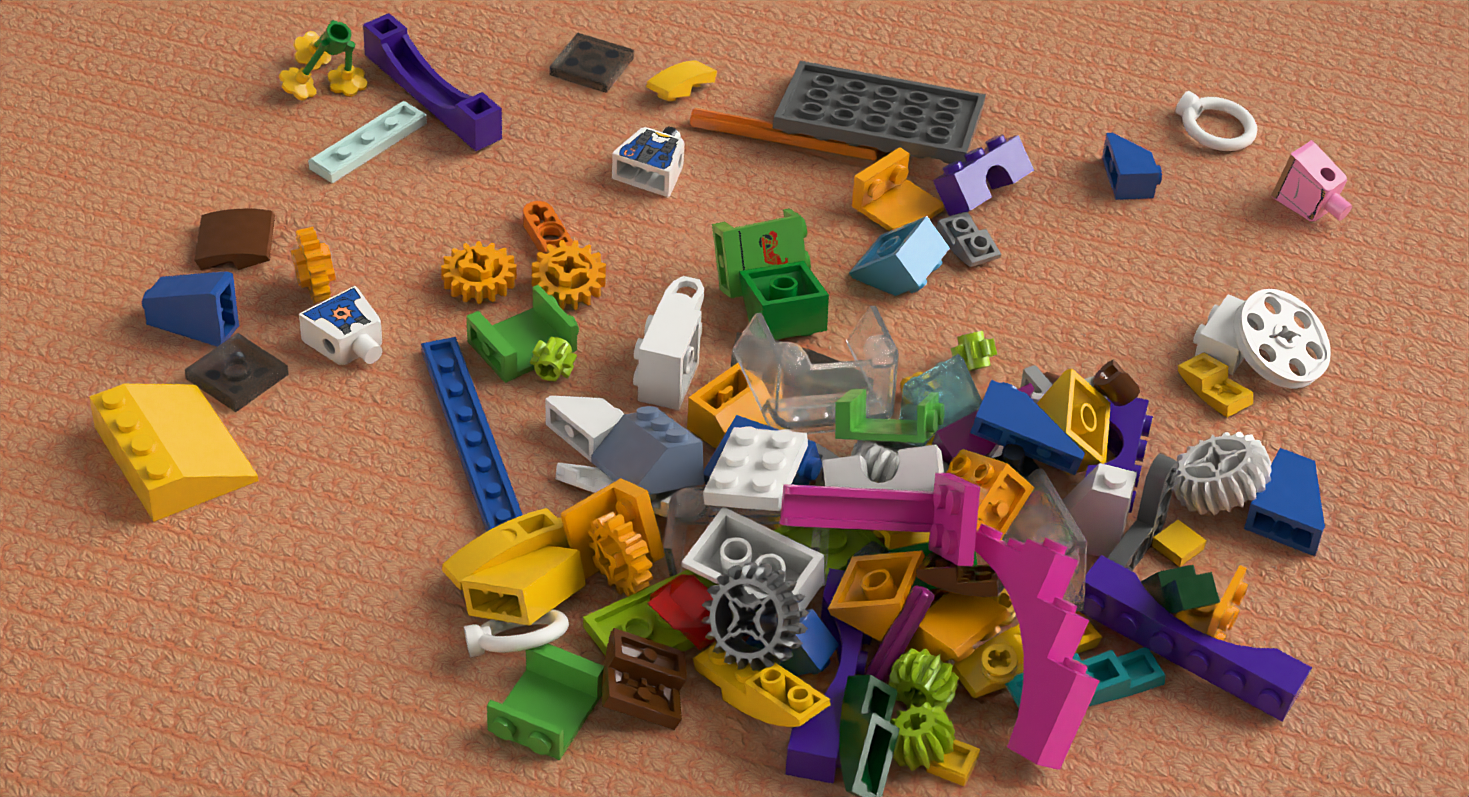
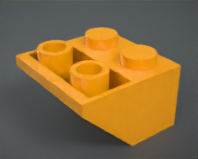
(717, 404)
(956, 624)

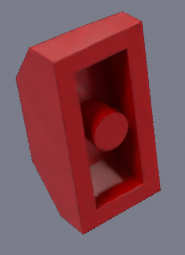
(681, 607)

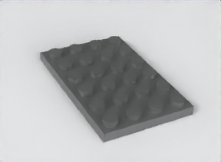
(880, 112)

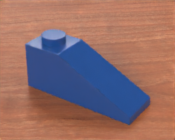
(1014, 418)

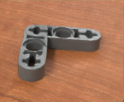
(1151, 513)

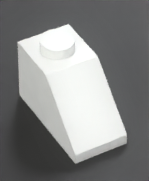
(581, 421)

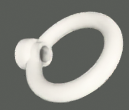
(1191, 107)
(482, 637)

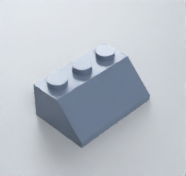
(651, 452)

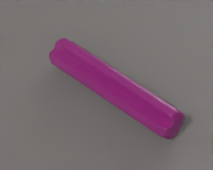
(900, 633)

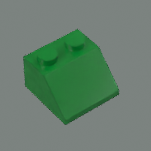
(787, 298)

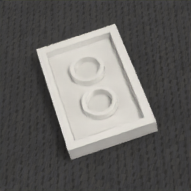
(755, 468)

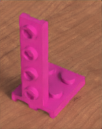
(946, 513)

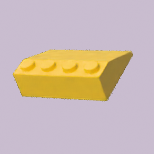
(169, 445)

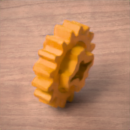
(313, 265)
(479, 272)
(569, 273)
(620, 554)

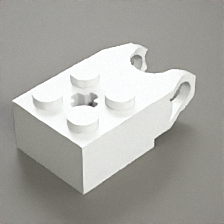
(670, 346)

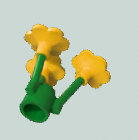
(316, 52)

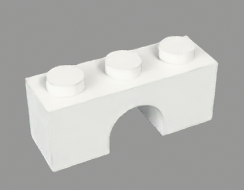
(915, 471)

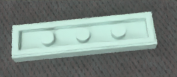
(367, 142)

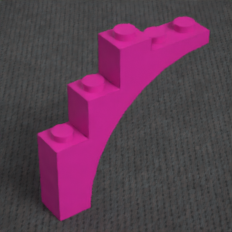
(1054, 684)

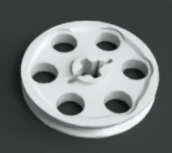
(1278, 349)

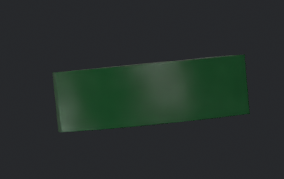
(1182, 589)
(866, 735)

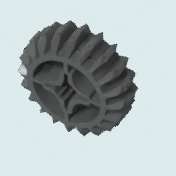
(729, 630)

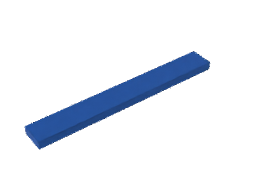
(471, 432)

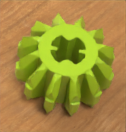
(923, 679)
(922, 736)

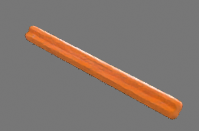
(763, 130)

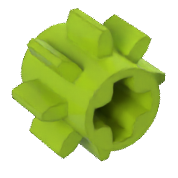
(975, 350)
(553, 359)

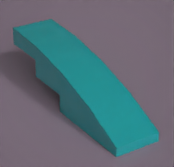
(1117, 675)

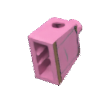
(1312, 185)

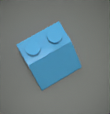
(902, 258)

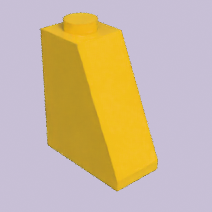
(525, 586)

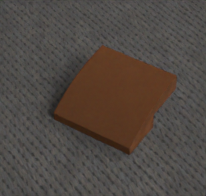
(235, 236)
(964, 580)
(643, 679)

